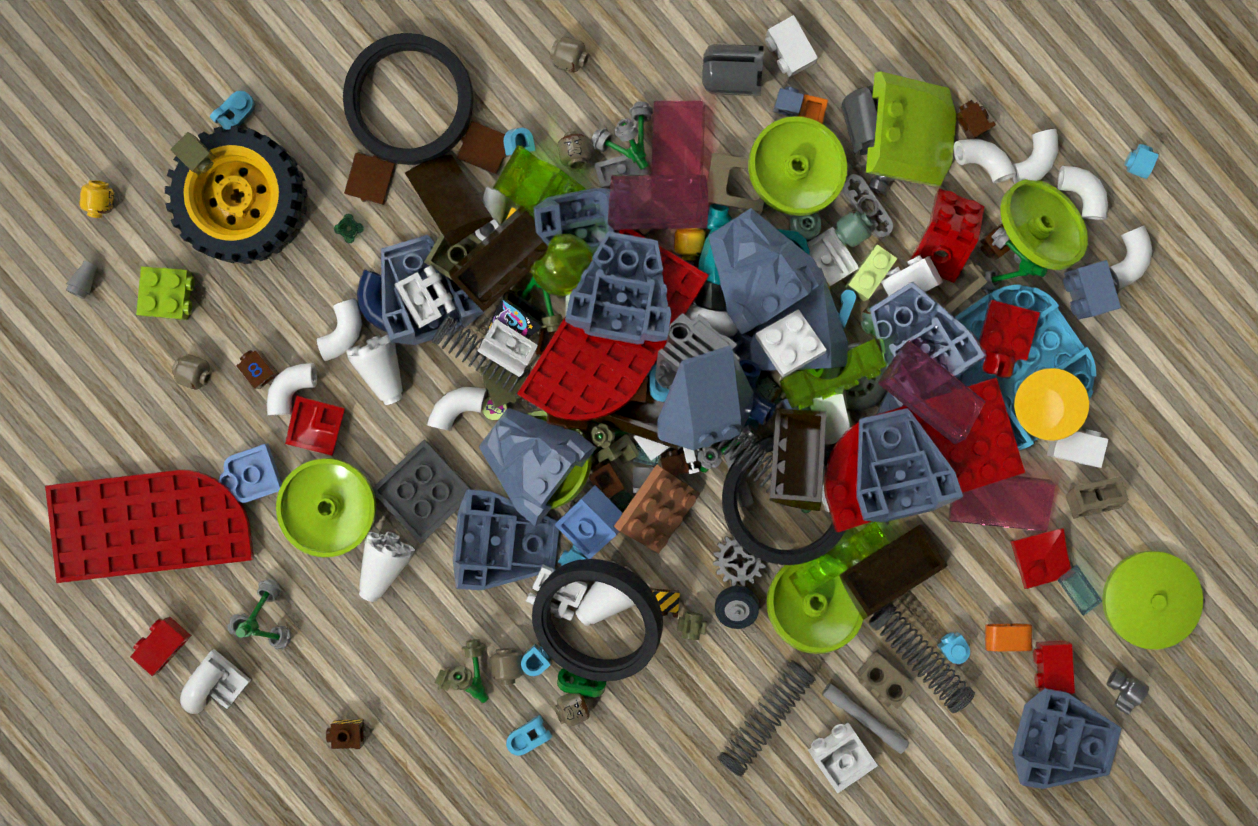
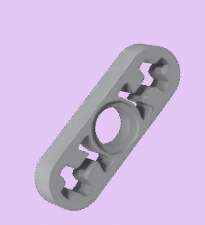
(850, 195)

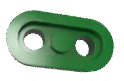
(579, 684)

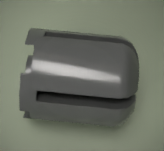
(733, 69)
(860, 118)

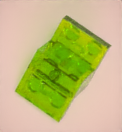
(531, 180)

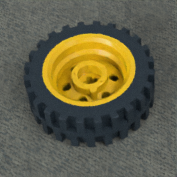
(249, 236)

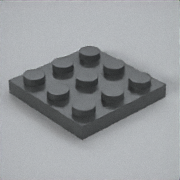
(422, 491)

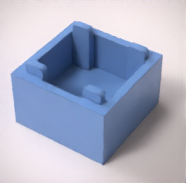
(590, 522)

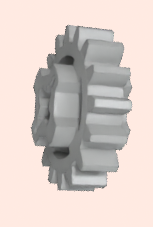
(726, 561)

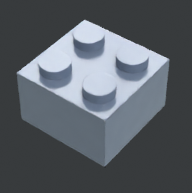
(1091, 290)

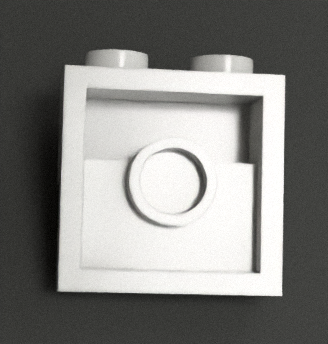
(842, 757)

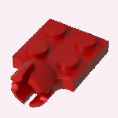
(1006, 337)

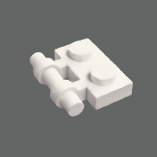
(418, 299)
(569, 594)

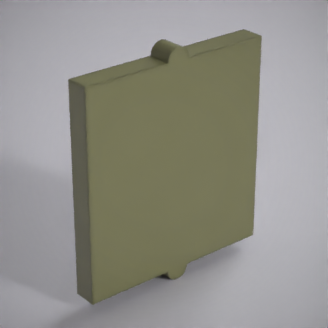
(497, 394)

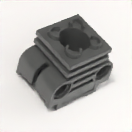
(686, 340)

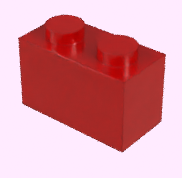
(160, 645)
(1054, 666)

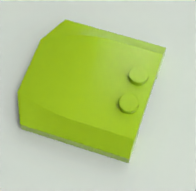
(912, 130)

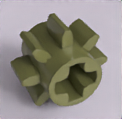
(692, 625)

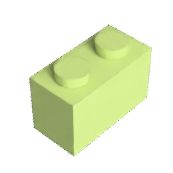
(871, 272)

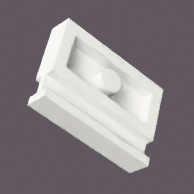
(831, 256)
(507, 348)
(690, 456)
(231, 682)

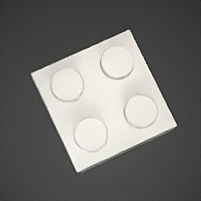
(790, 343)

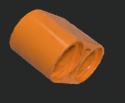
(1008, 637)

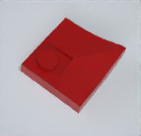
(314, 425)
(1041, 557)

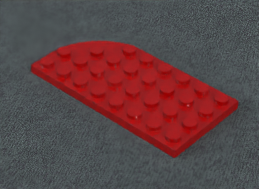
(594, 376)
(979, 460)
(145, 525)

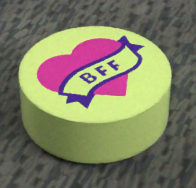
(491, 412)

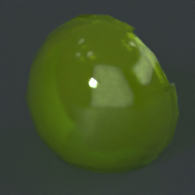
(562, 264)

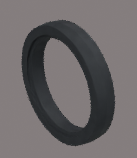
(383, 48)
(747, 541)
(577, 662)

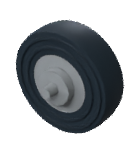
(737, 607)

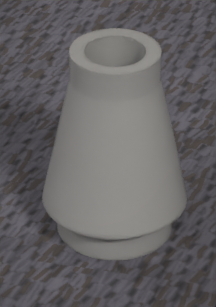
(82, 280)

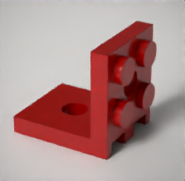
(952, 228)

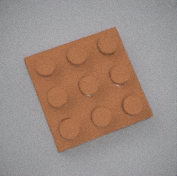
(657, 509)

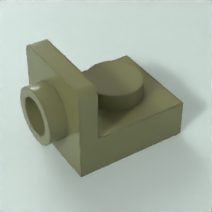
(621, 448)

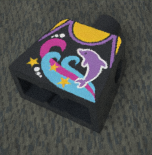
(518, 314)

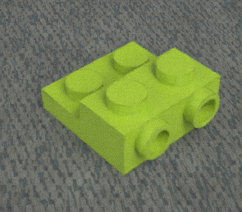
(165, 293)

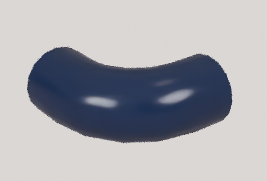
(370, 298)
(762, 407)

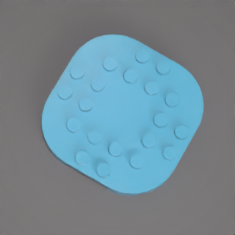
(1052, 347)

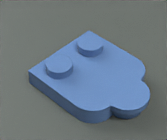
(251, 474)

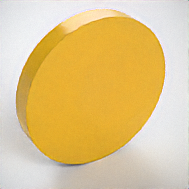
(1051, 404)

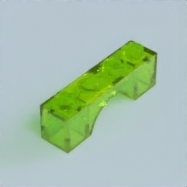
(861, 362)
(838, 560)

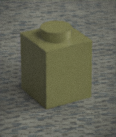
(193, 154)

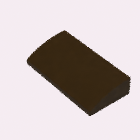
(449, 198)
(500, 260)
(638, 419)
(798, 458)
(892, 571)

